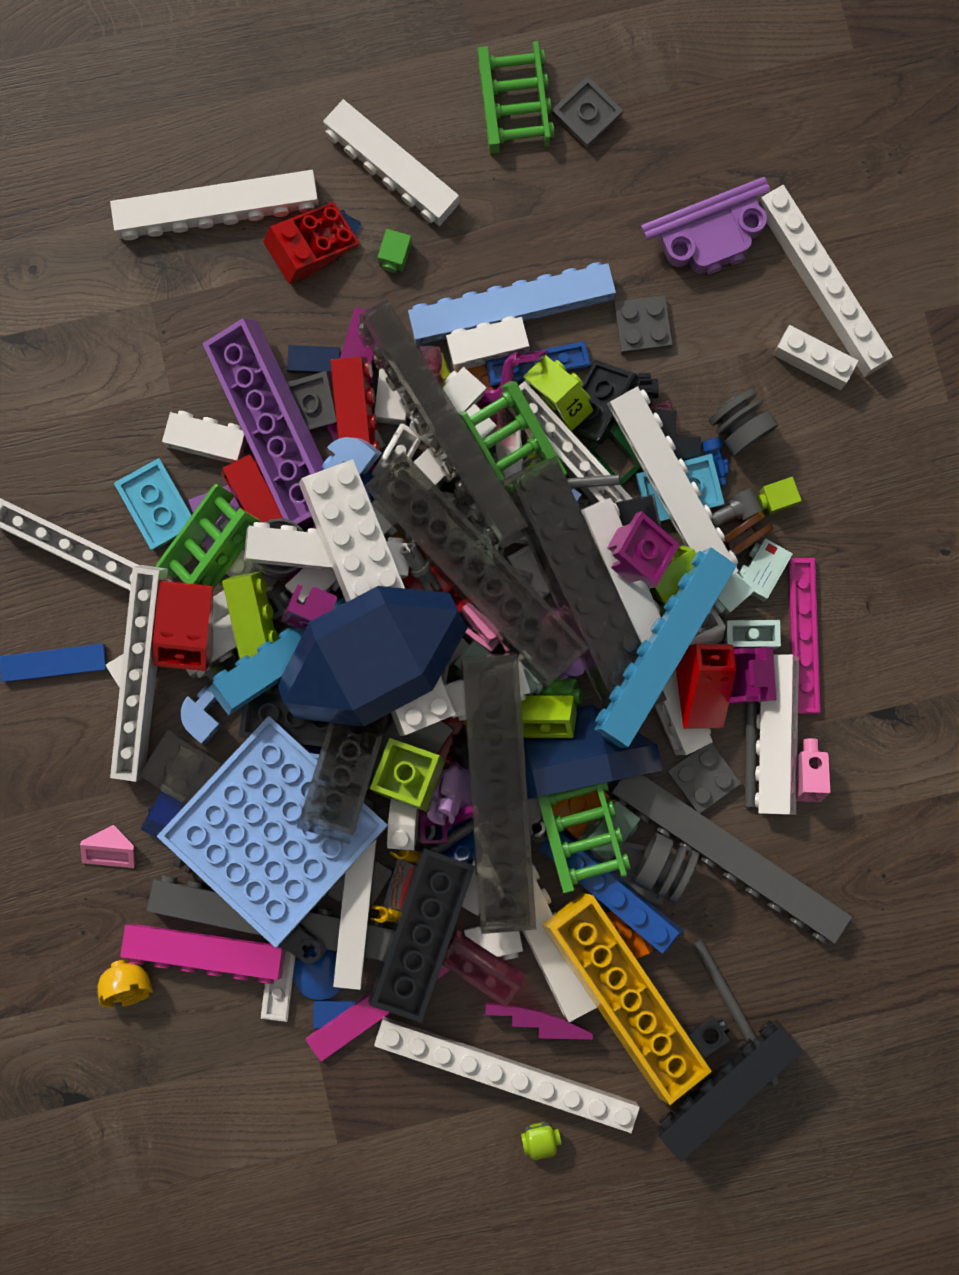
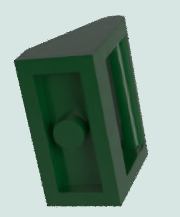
(620, 441)

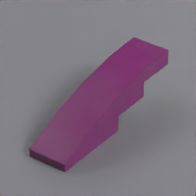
(548, 1024)

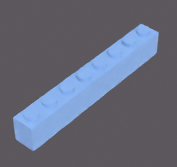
(523, 299)

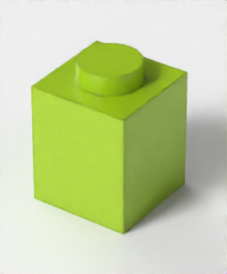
(779, 496)

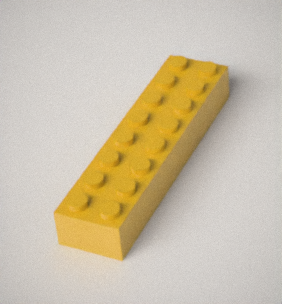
(626, 998)

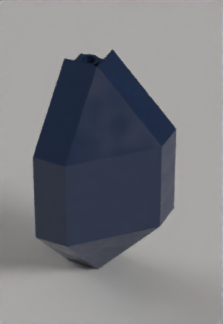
(371, 655)
(585, 759)

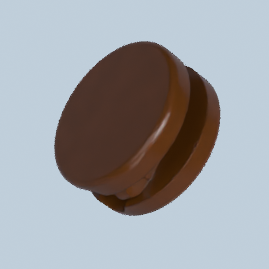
(746, 534)

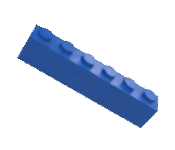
(622, 899)

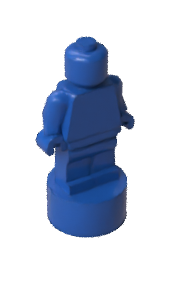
(714, 447)

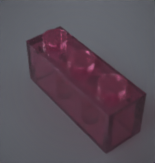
(482, 969)

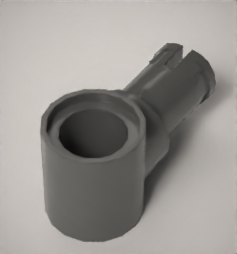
(743, 506)

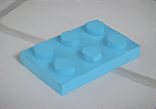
(702, 472)
(154, 503)

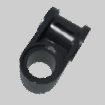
(297, 942)

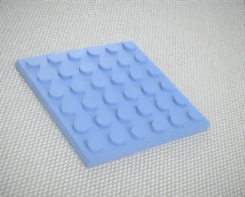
(246, 837)

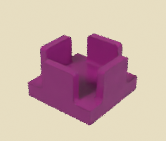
(642, 551)
(314, 606)
(754, 676)

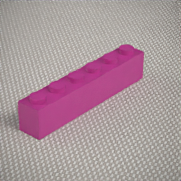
(203, 951)

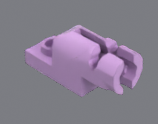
(450, 794)

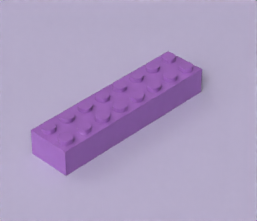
(266, 414)

